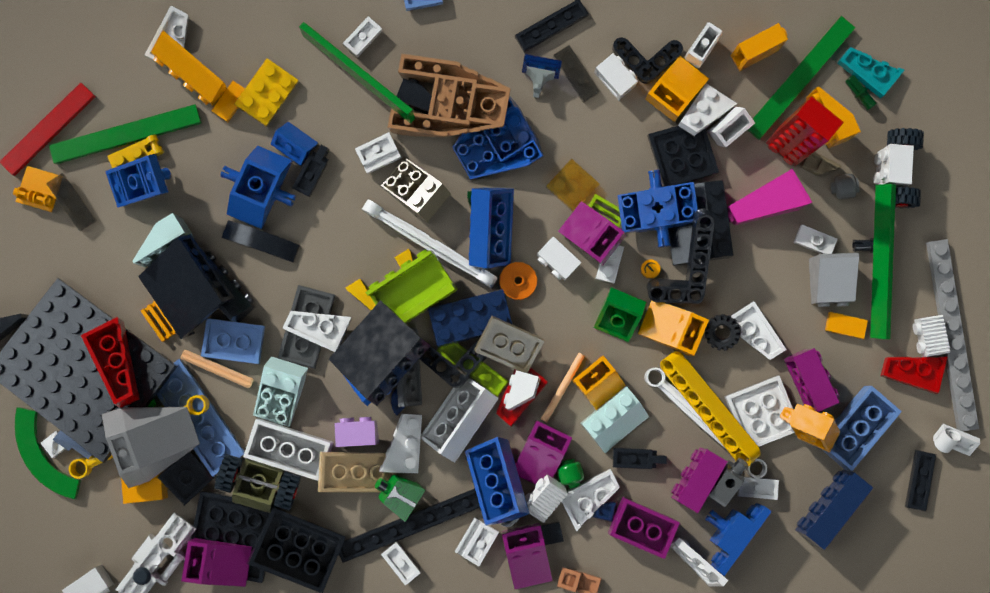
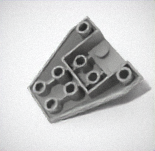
(148, 440)

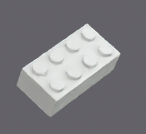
(286, 448)

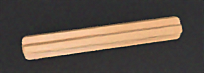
(217, 369)

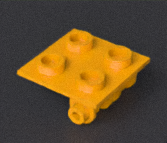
(35, 191)

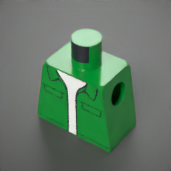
(399, 495)

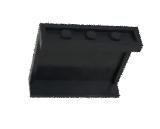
(185, 285)
(378, 353)

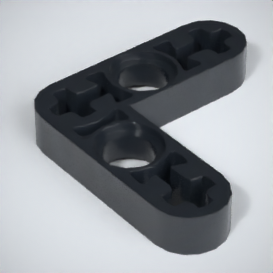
(643, 63)
(451, 369)

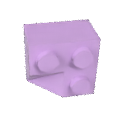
(356, 432)

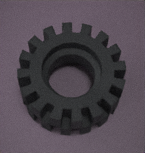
(722, 343)

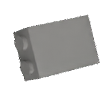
(833, 279)

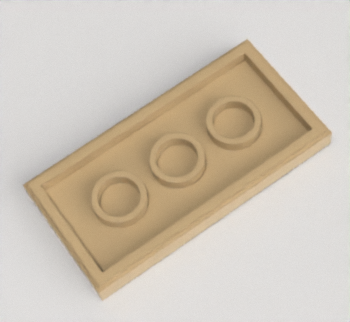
(350, 471)

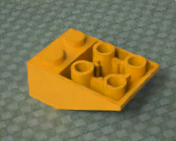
(676, 88)
(848, 128)
(673, 327)

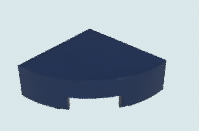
(394, 403)
(605, 511)

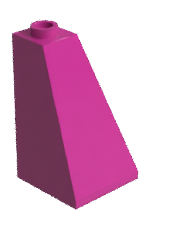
(775, 198)

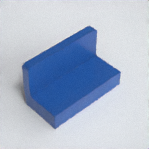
(293, 143)

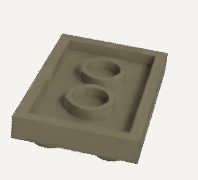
(509, 344)

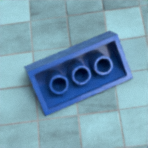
(491, 227)
(496, 481)

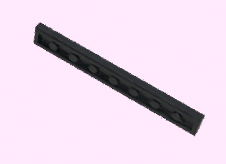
(414, 524)

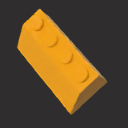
(188, 69)

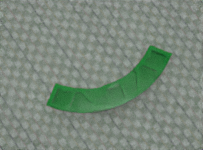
(36, 459)

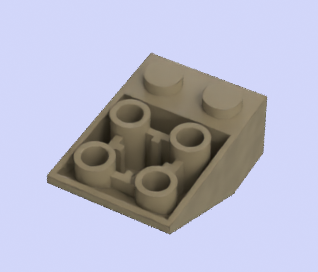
(416, 189)

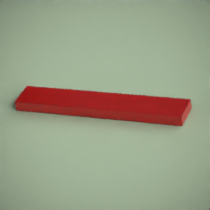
(47, 129)

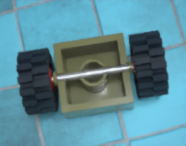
(257, 484)

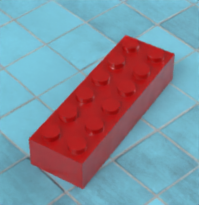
(804, 132)

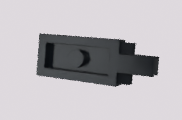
(311, 171)
(637, 458)

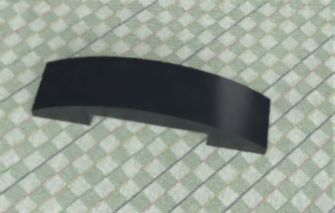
(260, 241)

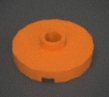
(521, 290)

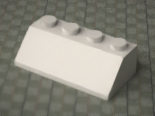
(458, 419)

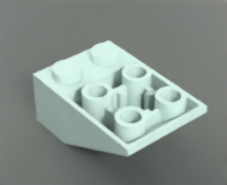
(160, 237)
(279, 391)

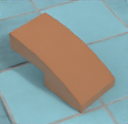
(578, 581)

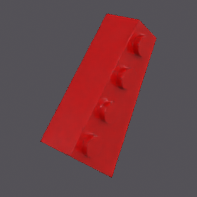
(112, 358)

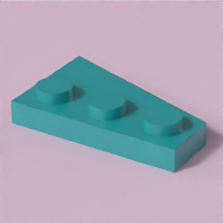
(871, 73)

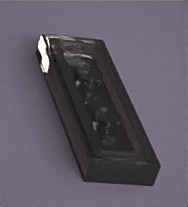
(576, 74)
(71, 202)

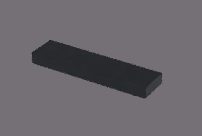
(551, 25)

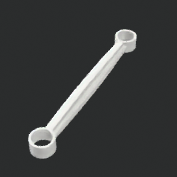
(428, 243)
(676, 397)

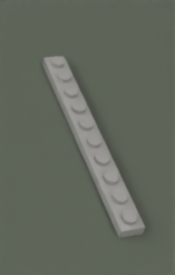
(957, 359)

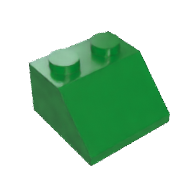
(620, 314)

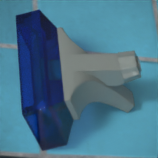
(540, 71)

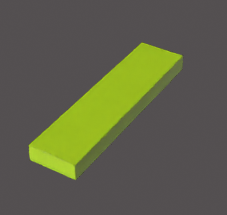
(484, 374)

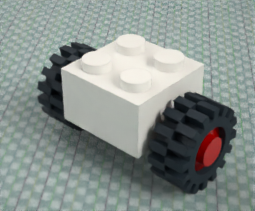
(896, 165)

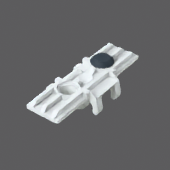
(152, 552)

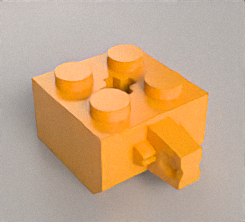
(812, 426)

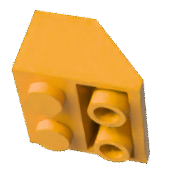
(599, 382)

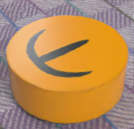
(650, 269)

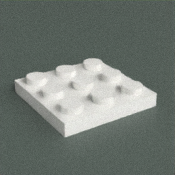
(759, 410)

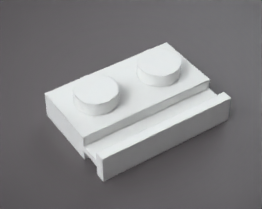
(378, 153)
(476, 541)

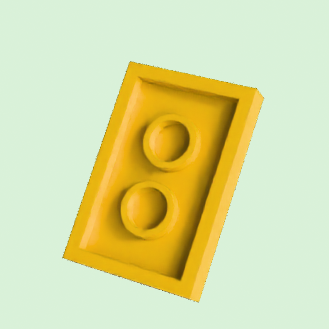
(266, 92)

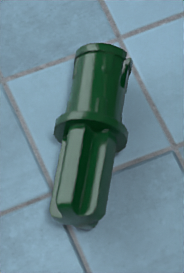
(860, 92)

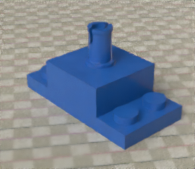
(138, 180)
(734, 534)

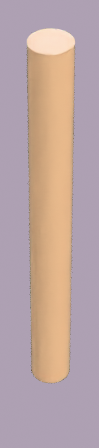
(562, 388)

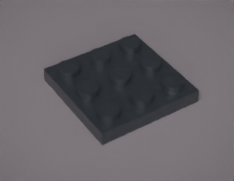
(682, 155)

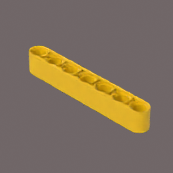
(709, 408)

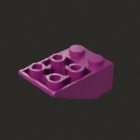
(592, 233)
(542, 452)
(527, 556)
(216, 563)

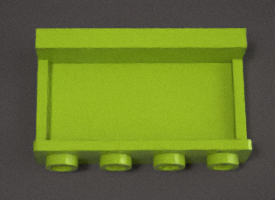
(414, 286)

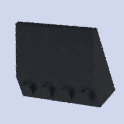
(710, 197)
(296, 550)

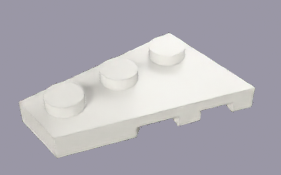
(175, 25)
(705, 109)
(318, 328)
(758, 331)
(405, 446)
(588, 497)
(697, 563)

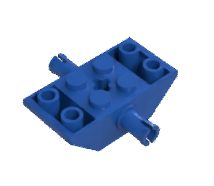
(255, 204)
(639, 208)

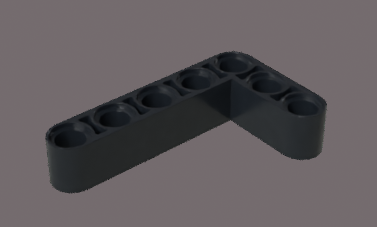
(694, 265)

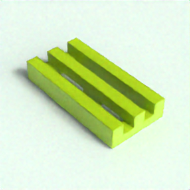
(608, 204)

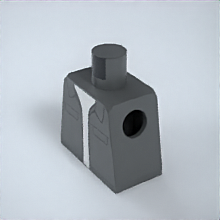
(729, 482)

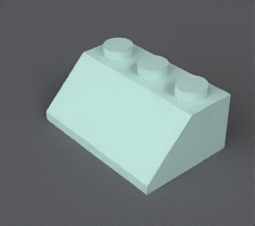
(615, 419)

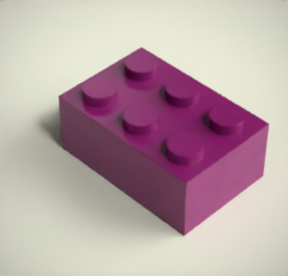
(812, 379)
(698, 479)
(643, 527)

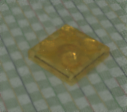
(572, 185)

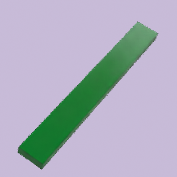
(357, 72)
(800, 77)
(125, 134)
(883, 261)

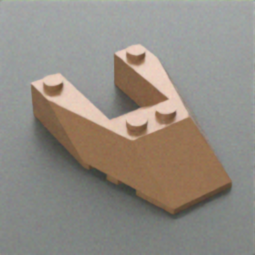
(459, 100)

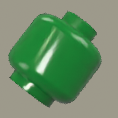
(570, 473)

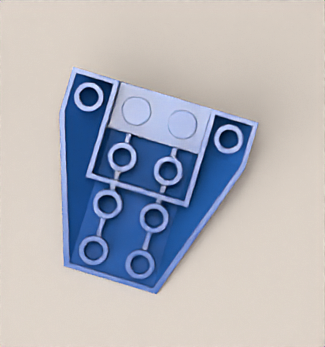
(499, 148)

